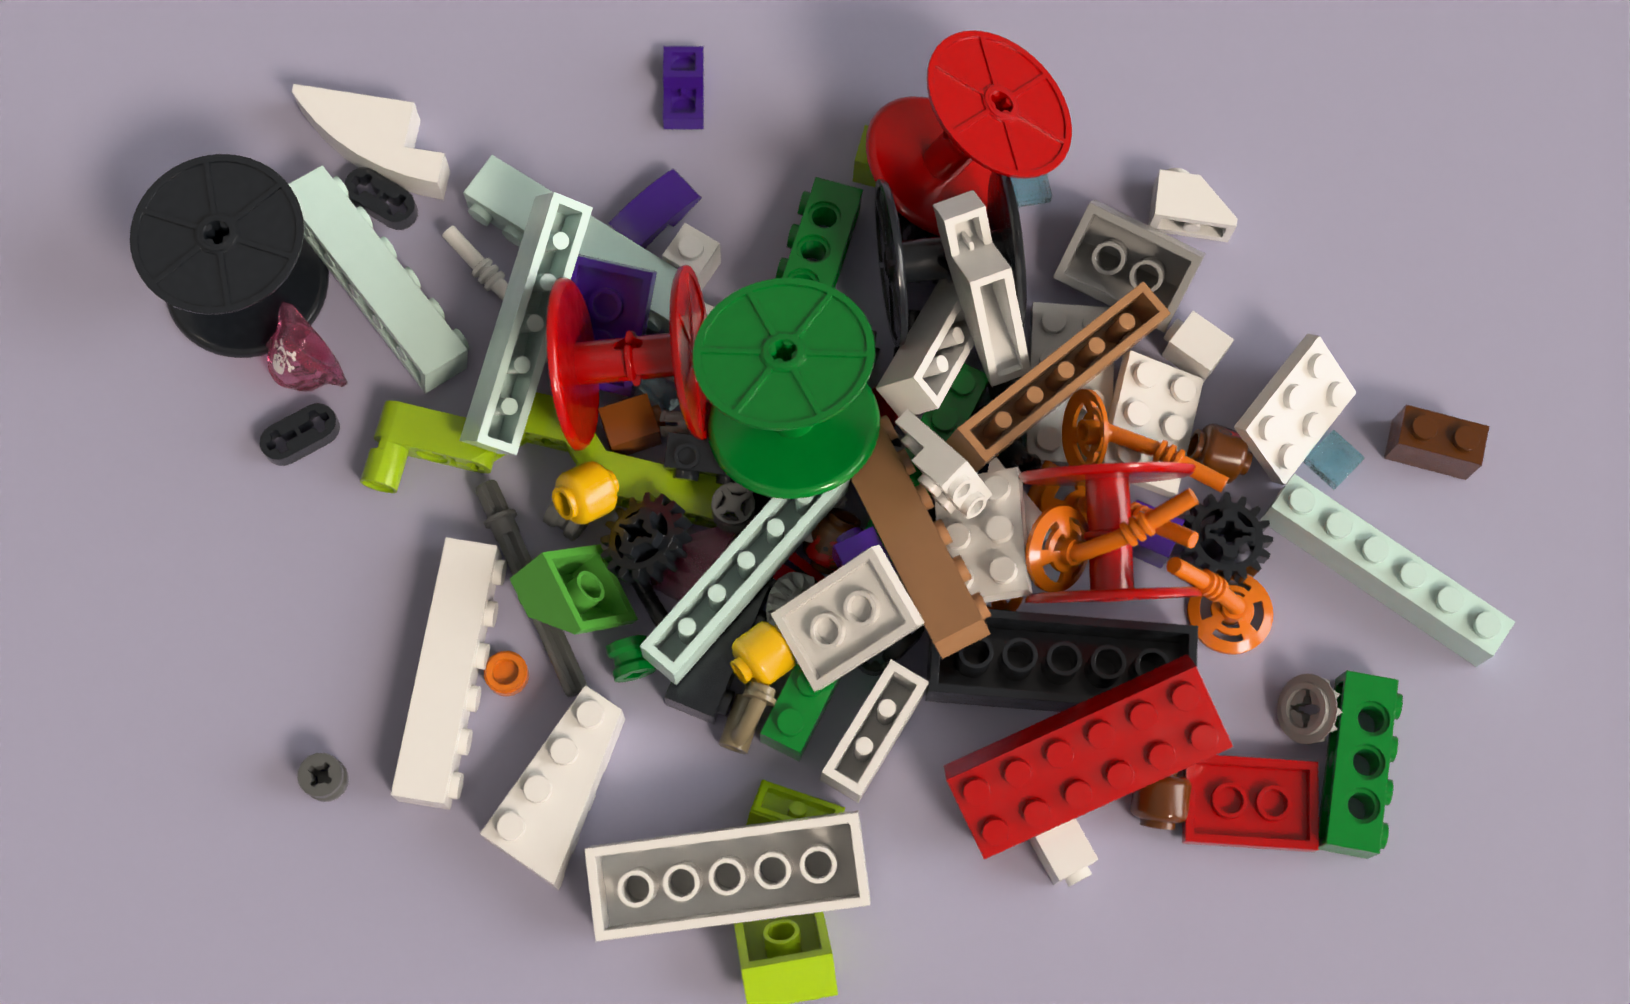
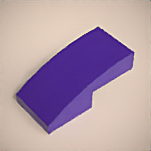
(683, 87)
(655, 208)

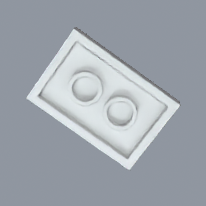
(1155, 404)
(1295, 409)
(994, 539)
(847, 618)

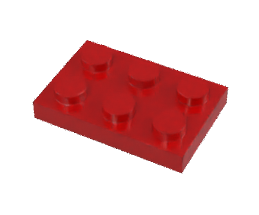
(1253, 803)

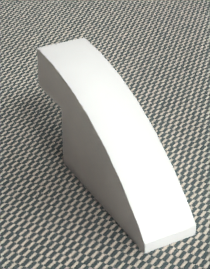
(375, 136)
(983, 287)

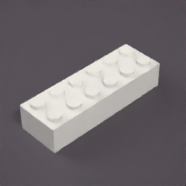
(727, 875)

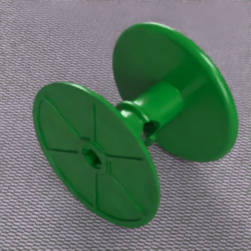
(788, 387)

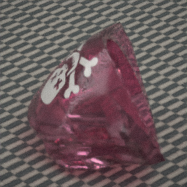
(300, 356)

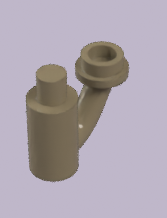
(745, 716)

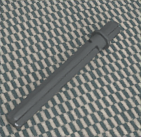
(507, 534)

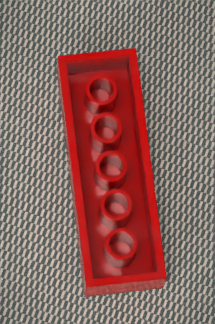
(1087, 756)

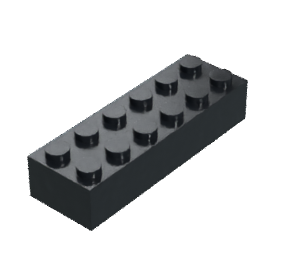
(1053, 659)

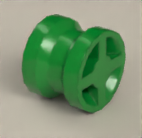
(629, 659)

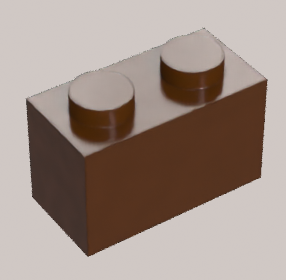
(1436, 442)

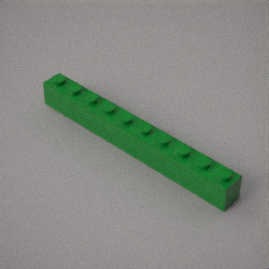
(798, 706)

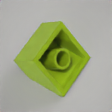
(786, 959)

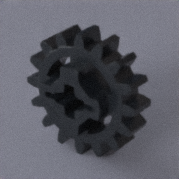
(1238, 527)
(646, 539)

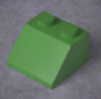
(573, 591)

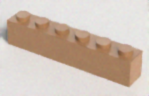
(1058, 377)
(919, 547)

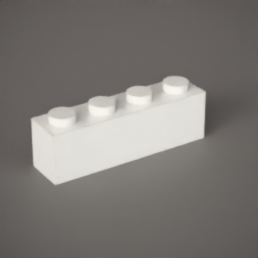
(931, 355)

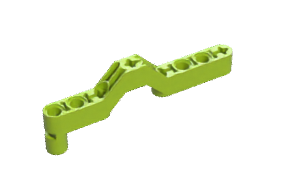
(435, 437)

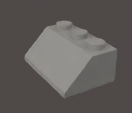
(1118, 253)

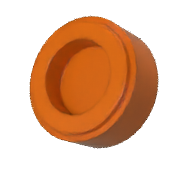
(506, 673)

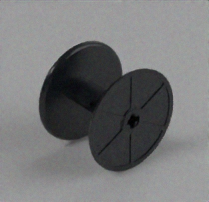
(226, 252)
(925, 257)

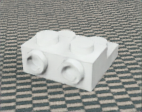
(943, 469)

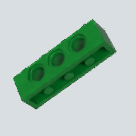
(827, 205)
(1337, 826)

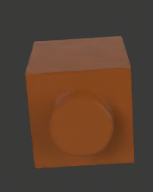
(631, 425)

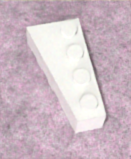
(552, 797)

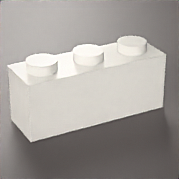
(874, 731)

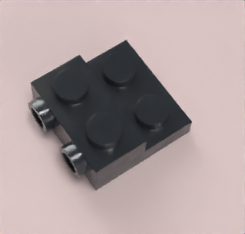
(692, 457)

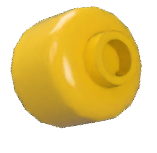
(585, 493)
(761, 655)

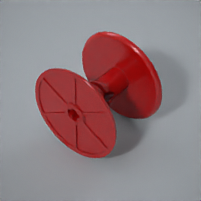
(983, 115)
(581, 363)
(1106, 507)

